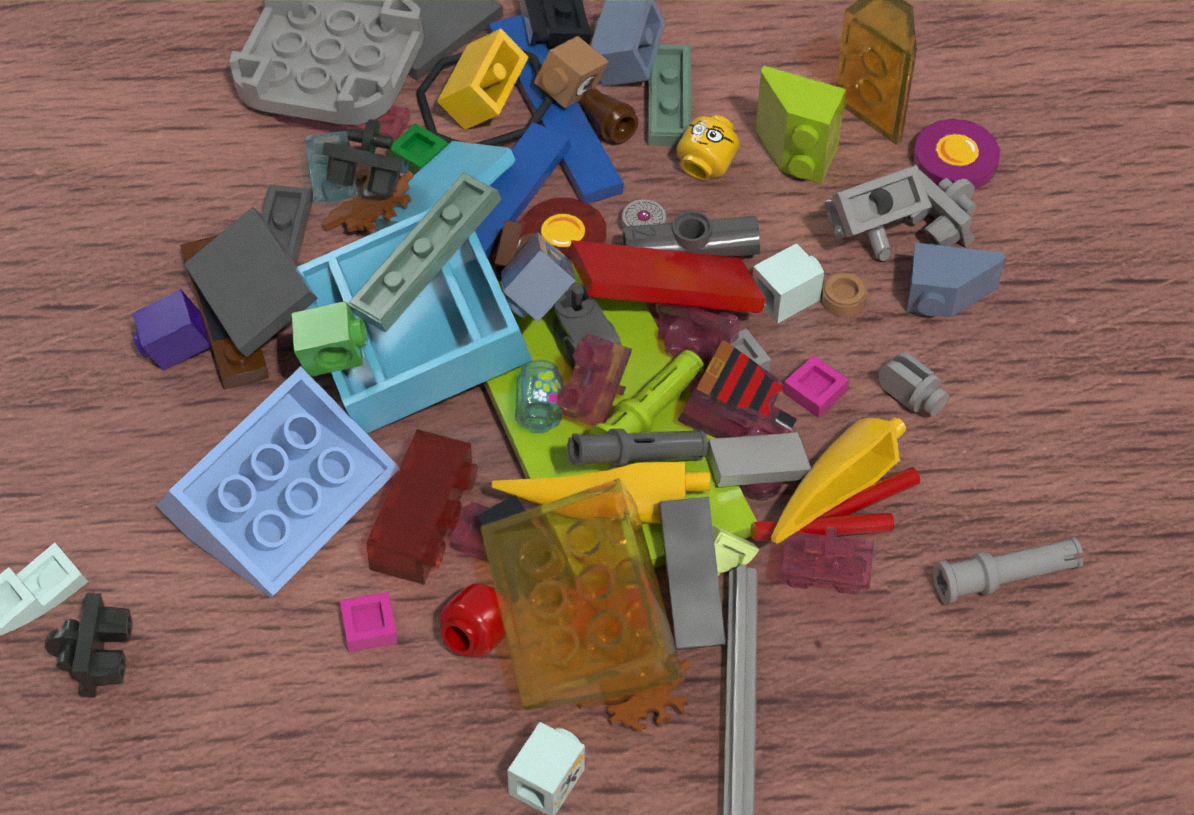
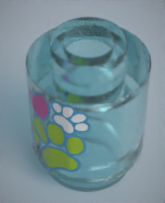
(537, 396)

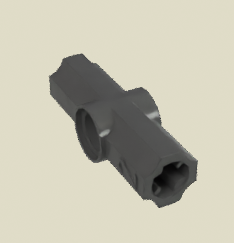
(698, 234)

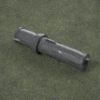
(620, 447)

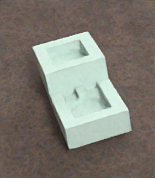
(37, 588)

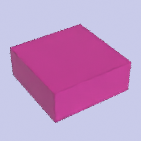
(815, 386)
(368, 622)

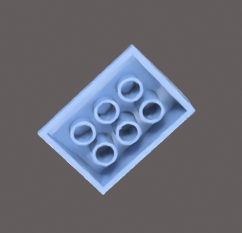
(279, 484)

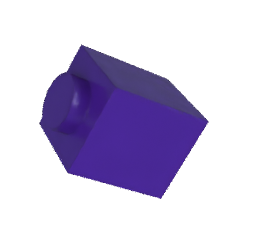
(170, 330)

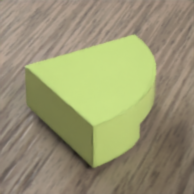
(731, 550)

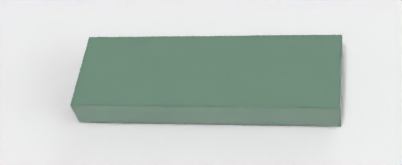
(669, 95)

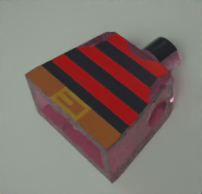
(735, 398)

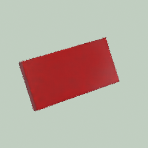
(666, 277)

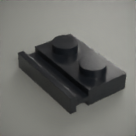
(555, 21)

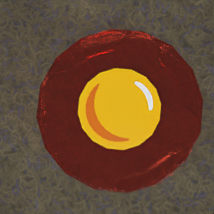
(565, 220)

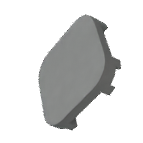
(329, 58)

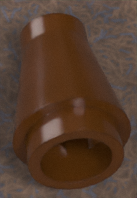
(611, 117)

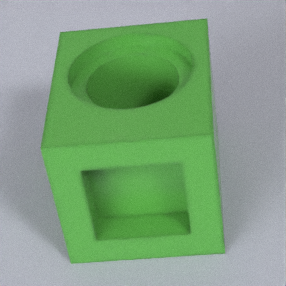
(328, 338)

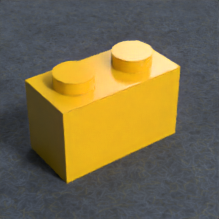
(483, 79)

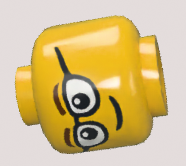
(708, 147)

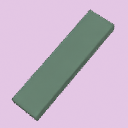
(424, 252)

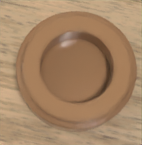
(844, 295)

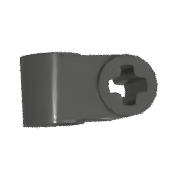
(576, 317)

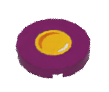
(957, 151)

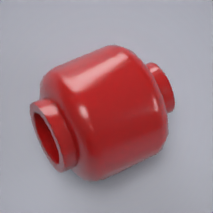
(472, 621)

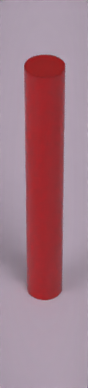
(879, 491)
(845, 525)

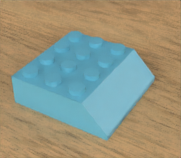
(439, 346)

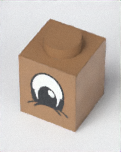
(571, 71)

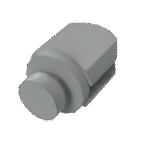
(913, 384)

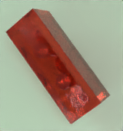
(421, 507)

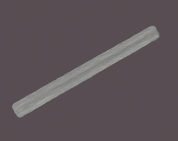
(741, 692)

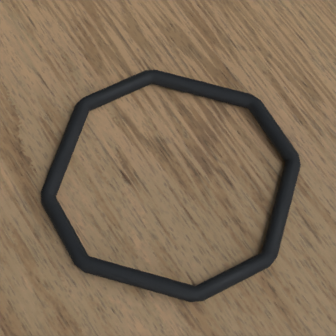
(492, 141)

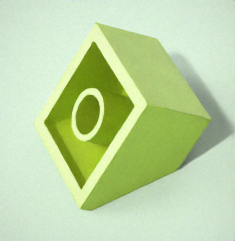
(799, 122)

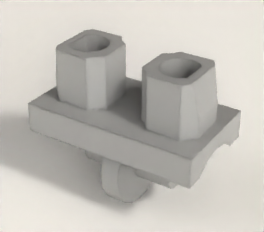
(950, 209)

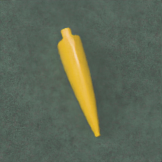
(844, 469)
(644, 480)

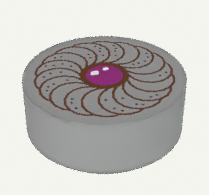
(643, 213)

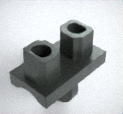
(344, 160)
(86, 647)

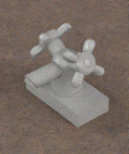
(875, 204)

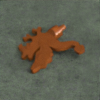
(362, 211)
(642, 703)

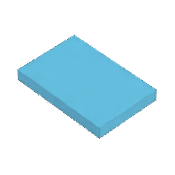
(438, 175)

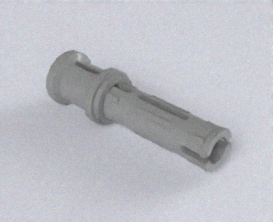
(987, 572)

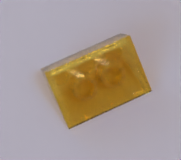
(878, 63)

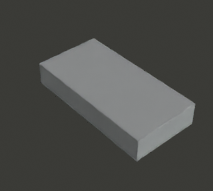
(757, 459)

